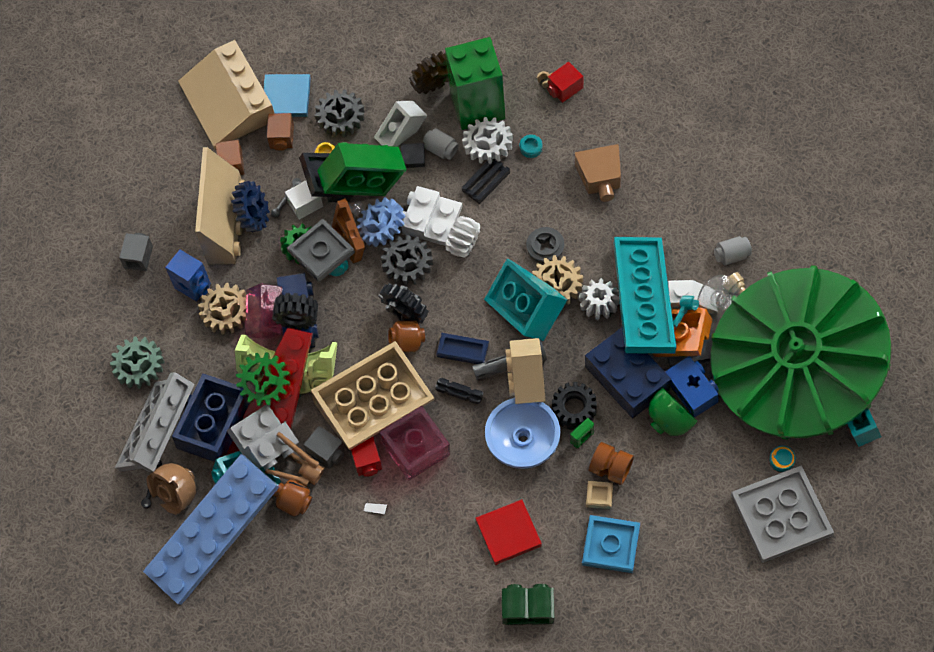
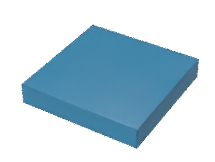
(288, 93)
(611, 544)

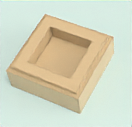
(599, 494)

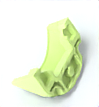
(318, 367)

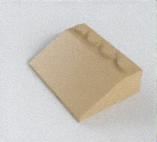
(226, 95)
(215, 218)
(371, 395)

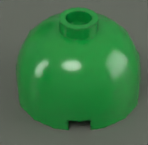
(669, 415)

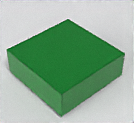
(582, 433)

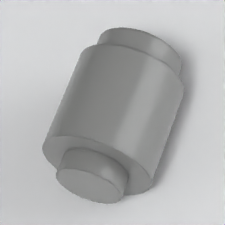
(440, 144)
(732, 250)

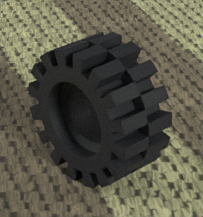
(295, 311)
(574, 392)

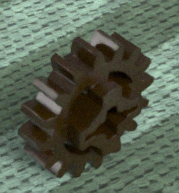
(430, 74)

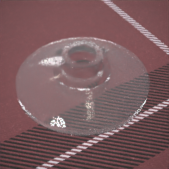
(714, 292)

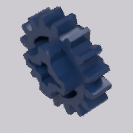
(250, 206)

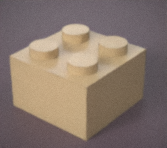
(526, 371)

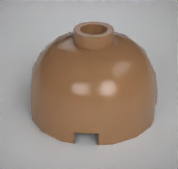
(170, 483)

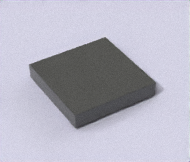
(320, 250)

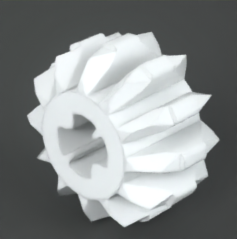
(462, 236)
(599, 299)

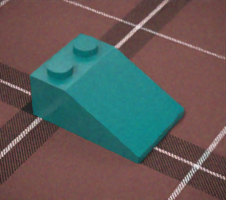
(525, 300)

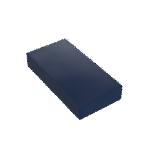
(462, 349)

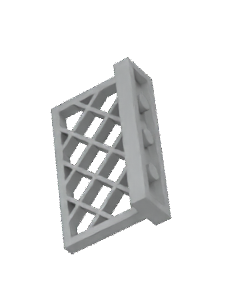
(155, 424)

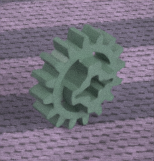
(134, 360)

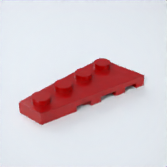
(294, 353)

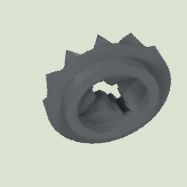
(543, 235)

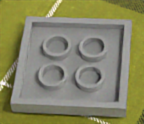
(782, 514)

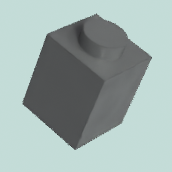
(136, 251)
(325, 447)

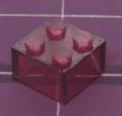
(415, 443)

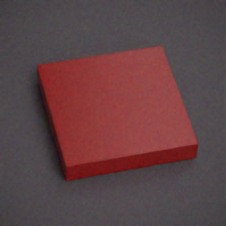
(508, 532)

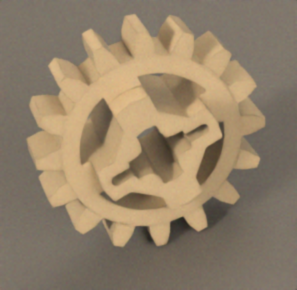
(568, 276)
(213, 306)

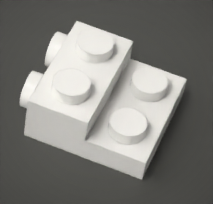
(430, 215)

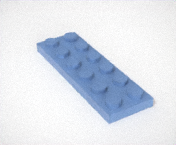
(211, 529)

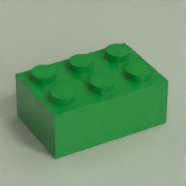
(361, 169)

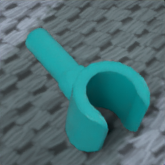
(686, 303)

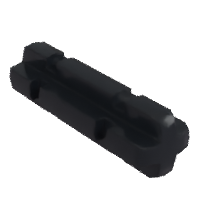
(459, 391)

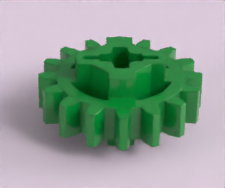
(252, 377)

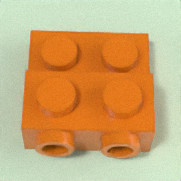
(690, 332)

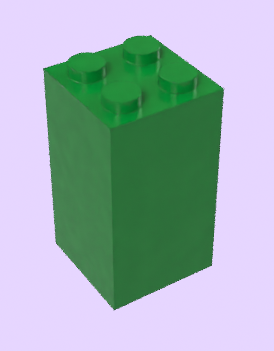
(475, 82)

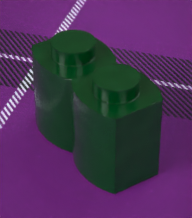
(527, 605)

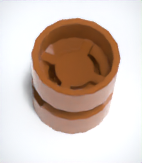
(611, 463)

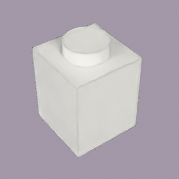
(301, 200)

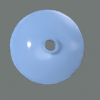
(514, 420)

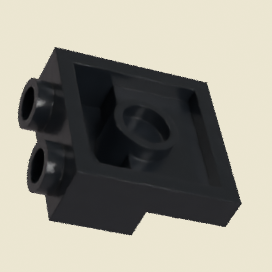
(310, 164)

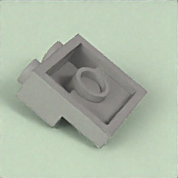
(258, 438)

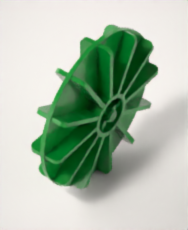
(801, 353)

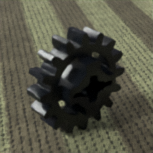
(403, 303)

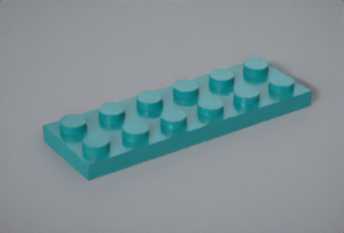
(644, 295)

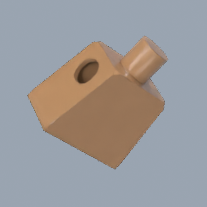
(600, 170)

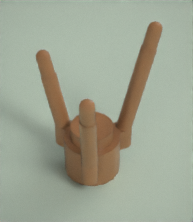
(310, 469)

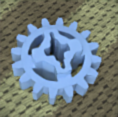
(380, 222)

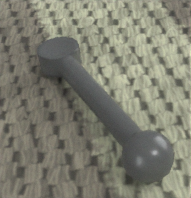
(276, 212)

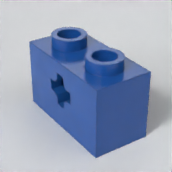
(188, 275)
(694, 399)

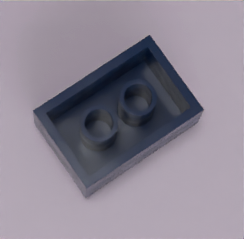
(626, 376)
(208, 416)

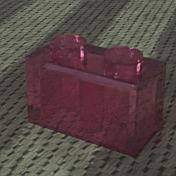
(260, 311)

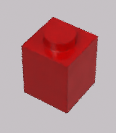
(565, 82)
(366, 458)

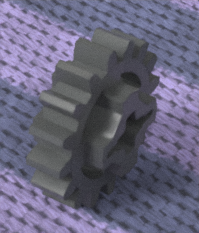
(351, 113)
(406, 259)

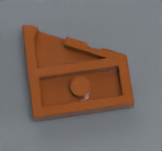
(346, 227)

